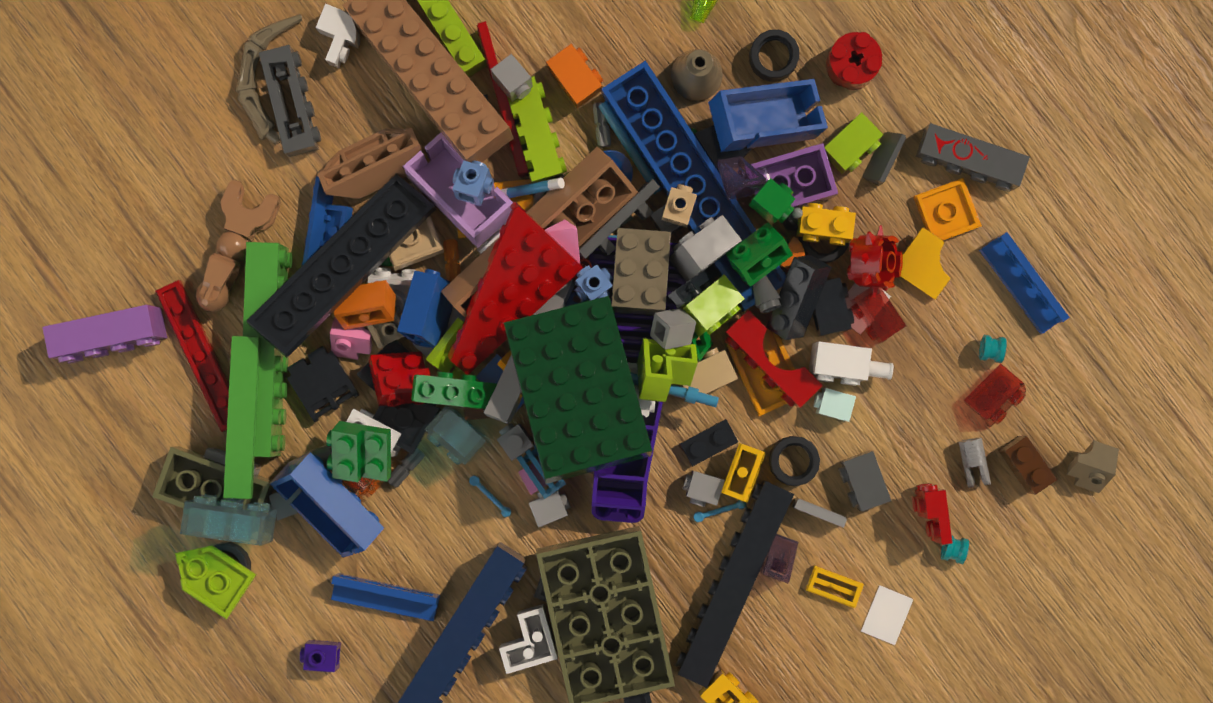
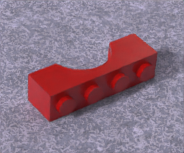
(748, 336)

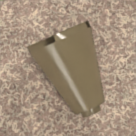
(696, 75)

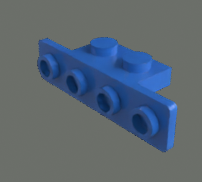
(323, 220)

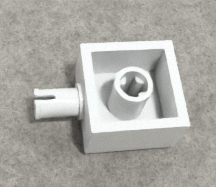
(846, 363)

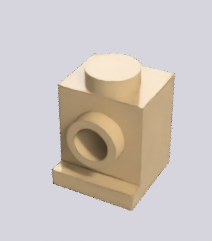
(677, 215)

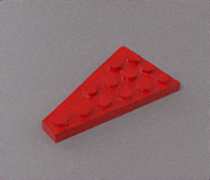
(520, 278)

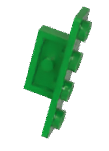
(450, 391)

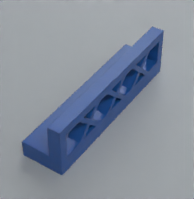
(1023, 283)
(385, 597)

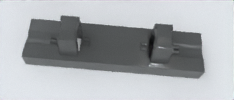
(636, 204)

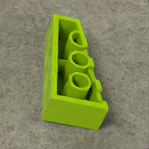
(536, 137)

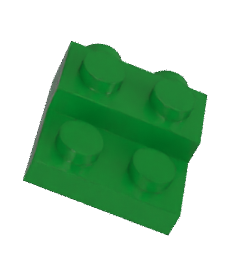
(359, 452)

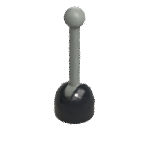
(791, 221)

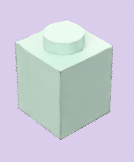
(834, 404)

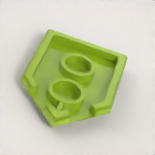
(213, 578)

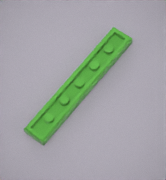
(242, 417)

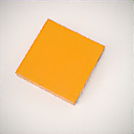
(948, 210)

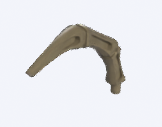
(246, 81)

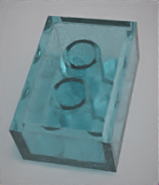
(228, 520)

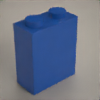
(425, 309)

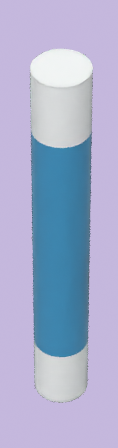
(533, 188)

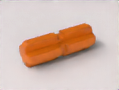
(451, 256)

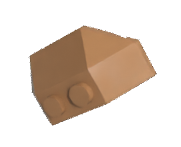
(369, 163)

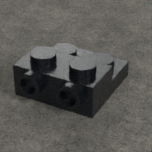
(409, 420)

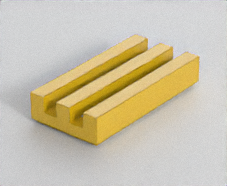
(814, 579)

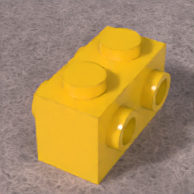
(826, 224)

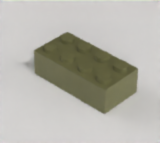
(190, 475)

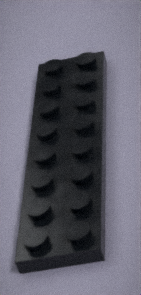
(341, 265)

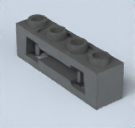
(279, 59)

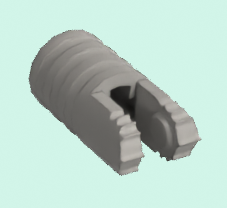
(972, 456)

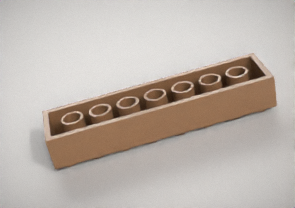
(431, 77)
(588, 200)

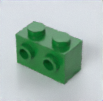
(773, 202)
(759, 254)

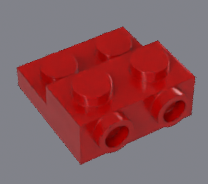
(394, 376)
(932, 504)

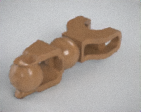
(241, 227)

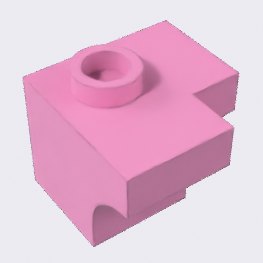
(349, 342)

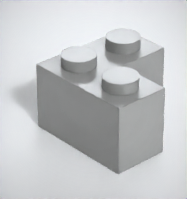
(701, 250)

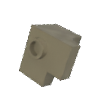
(1094, 467)

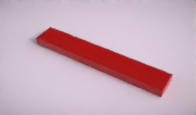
(503, 101)
(196, 349)

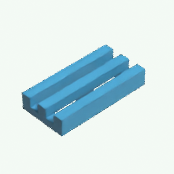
(530, 455)

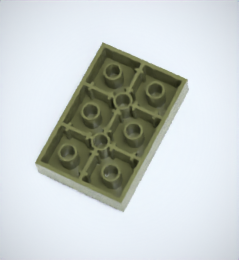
(605, 617)

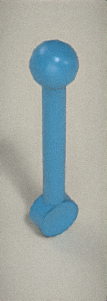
(475, 481)
(699, 516)

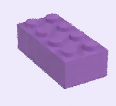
(105, 332)

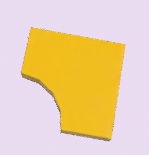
(923, 264)

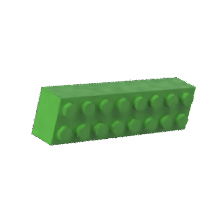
(264, 274)

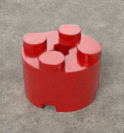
(860, 47)

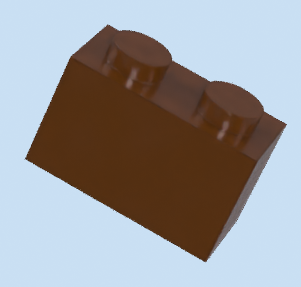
(1027, 465)

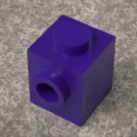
(320, 656)

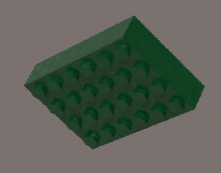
(577, 389)

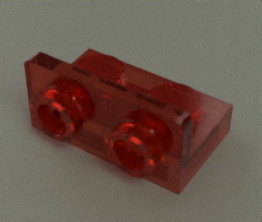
(878, 314)
(996, 395)

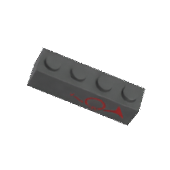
(972, 156)

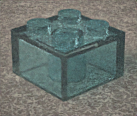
(456, 435)

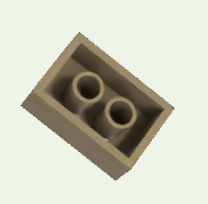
(640, 271)

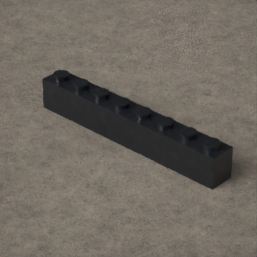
(734, 583)

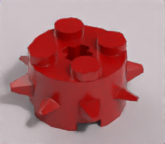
(875, 261)

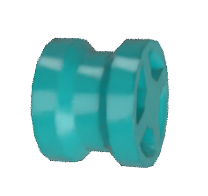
(992, 348)
(957, 550)

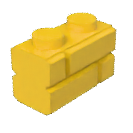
(743, 472)

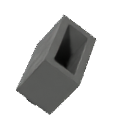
(864, 481)

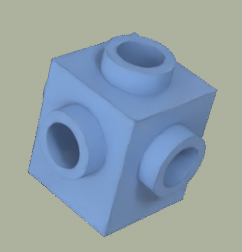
(472, 182)
(588, 293)

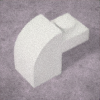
(340, 27)

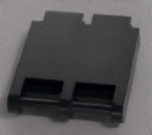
(321, 382)

